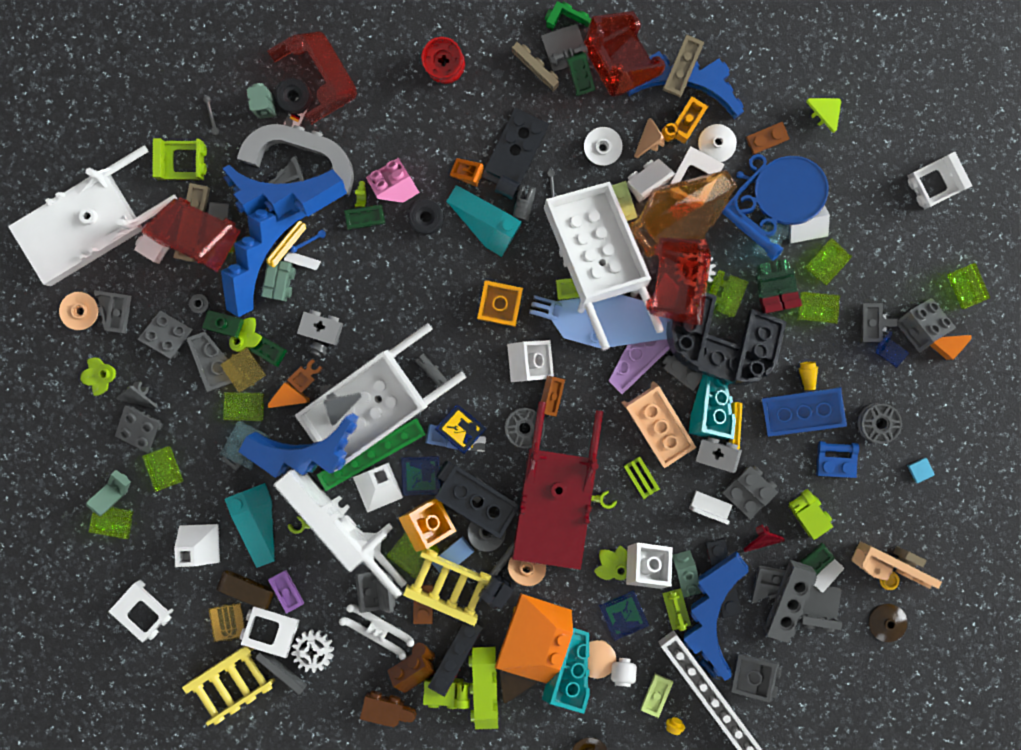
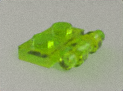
(732, 294)

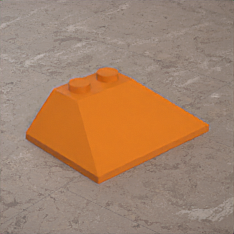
(536, 639)

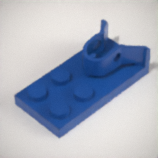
(804, 412)

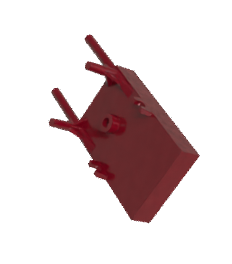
(549, 524)

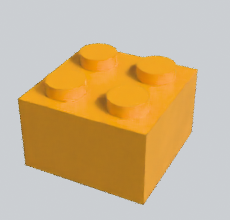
(500, 303)
(427, 524)

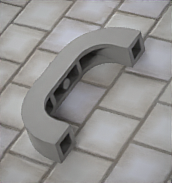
(269, 135)

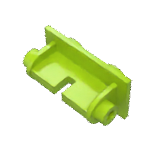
(676, 609)

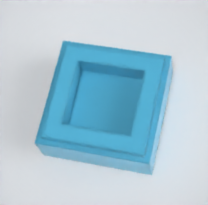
(921, 470)

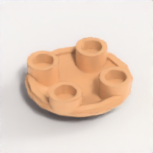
(600, 659)

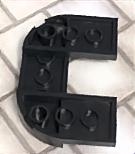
(725, 359)

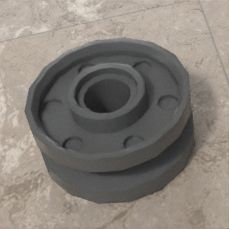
(867, 423)
(512, 424)

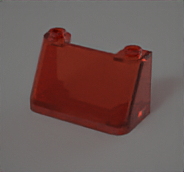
(619, 53)
(192, 233)
(681, 280)

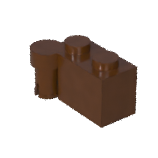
(413, 669)

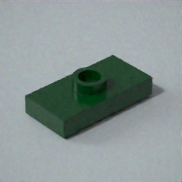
(580, 73)
(364, 217)
(223, 324)
(269, 351)
(818, 558)

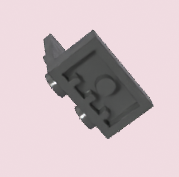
(925, 324)

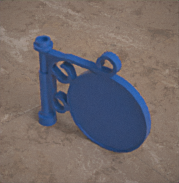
(786, 192)

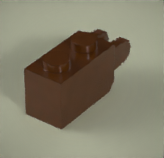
(386, 710)

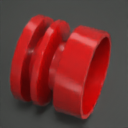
(435, 53)

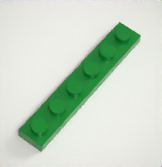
(386, 446)

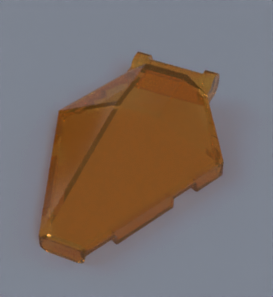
(683, 209)

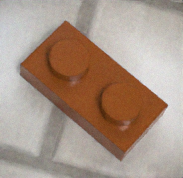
(767, 138)
(552, 394)
(421, 613)

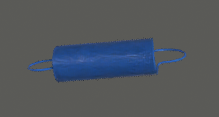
(707, 667)

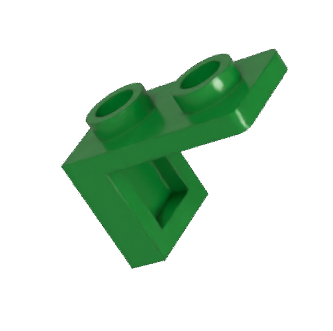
(566, 9)

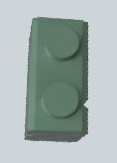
(261, 101)
(277, 281)

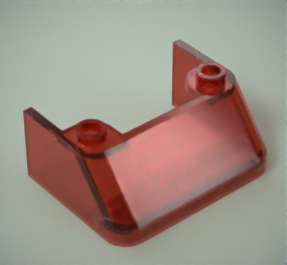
(338, 87)

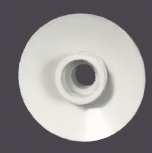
(603, 136)
(707, 143)

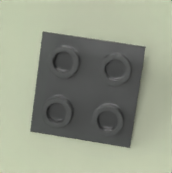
(563, 44)
(165, 335)
(137, 428)

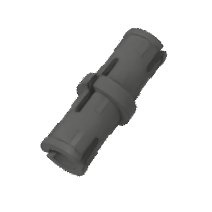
(431, 370)

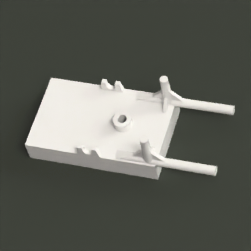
(594, 233)
(61, 237)
(376, 419)
(338, 530)

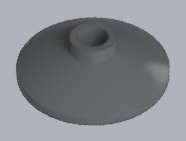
(482, 542)

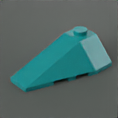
(487, 222)
(712, 410)
(253, 518)
(570, 685)

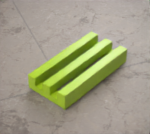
(649, 491)

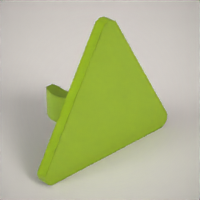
(827, 110)

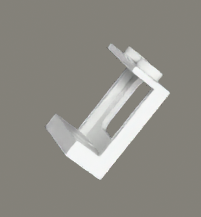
(699, 160)
(952, 174)
(129, 600)
(284, 637)

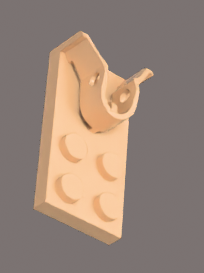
(660, 425)
(881, 566)

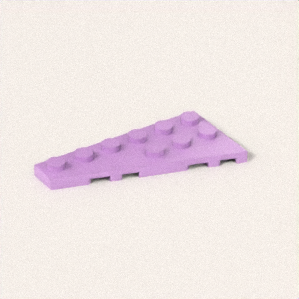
(635, 362)

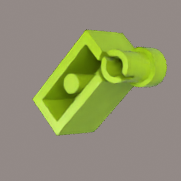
(810, 515)
(455, 697)

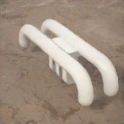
(378, 630)

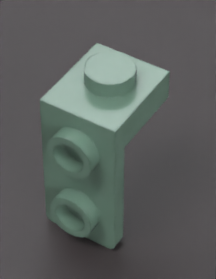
(109, 494)
(686, 573)

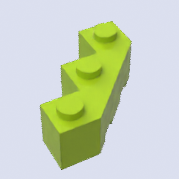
(484, 688)

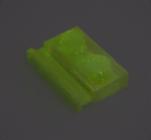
(828, 261)
(968, 286)
(819, 307)
(243, 406)
(162, 468)
(113, 523)

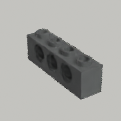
(794, 573)

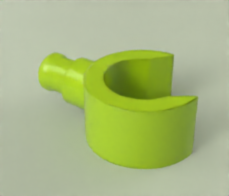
(361, 195)
(599, 499)
(304, 526)

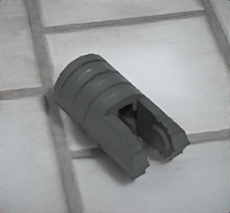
(523, 207)

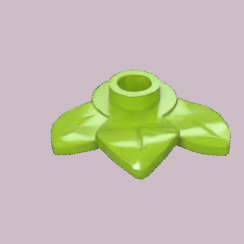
(247, 336)
(95, 375)
(611, 563)

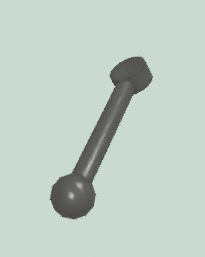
(215, 131)
(551, 173)

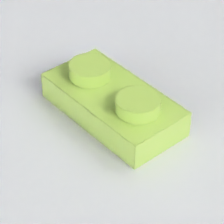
(624, 198)
(656, 695)

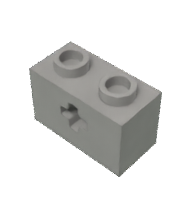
(309, 328)
(707, 455)

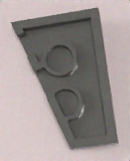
(208, 361)

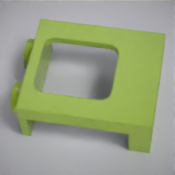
(164, 159)

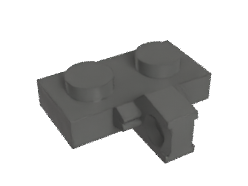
(874, 322)

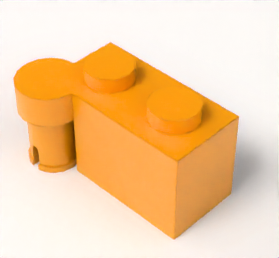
(686, 121)

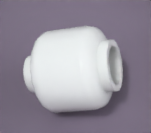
(623, 672)

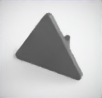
(136, 395)
(339, 406)

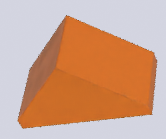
(467, 171)
(950, 346)
(287, 396)

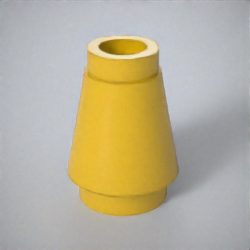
(808, 374)

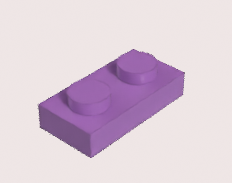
(286, 591)

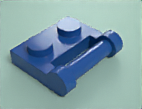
(837, 465)

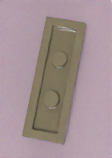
(683, 66)
(549, 78)

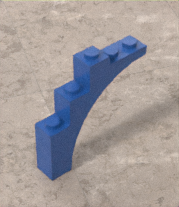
(708, 80)
(280, 198)
(250, 253)
(279, 457)
(716, 584)

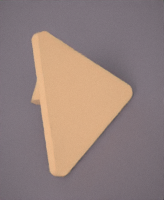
(650, 139)

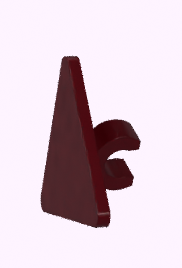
(765, 539)

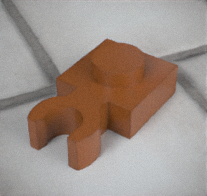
(303, 377)

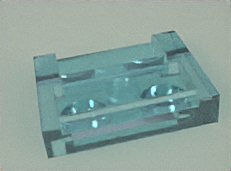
(236, 440)

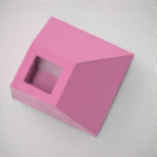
(392, 182)

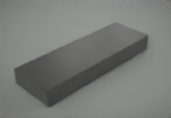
(281, 672)

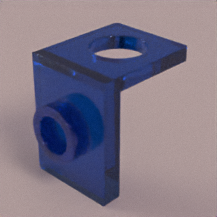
(891, 351)

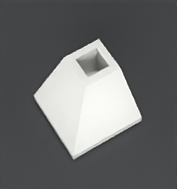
(378, 487)
(197, 545)

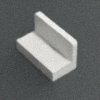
(710, 507)

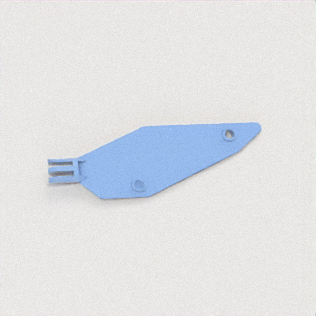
(621, 318)

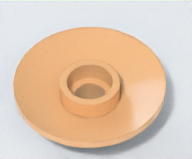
(70, 308)
(516, 572)

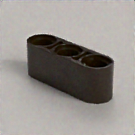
(245, 589)

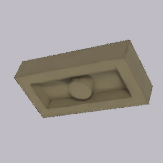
(909, 558)

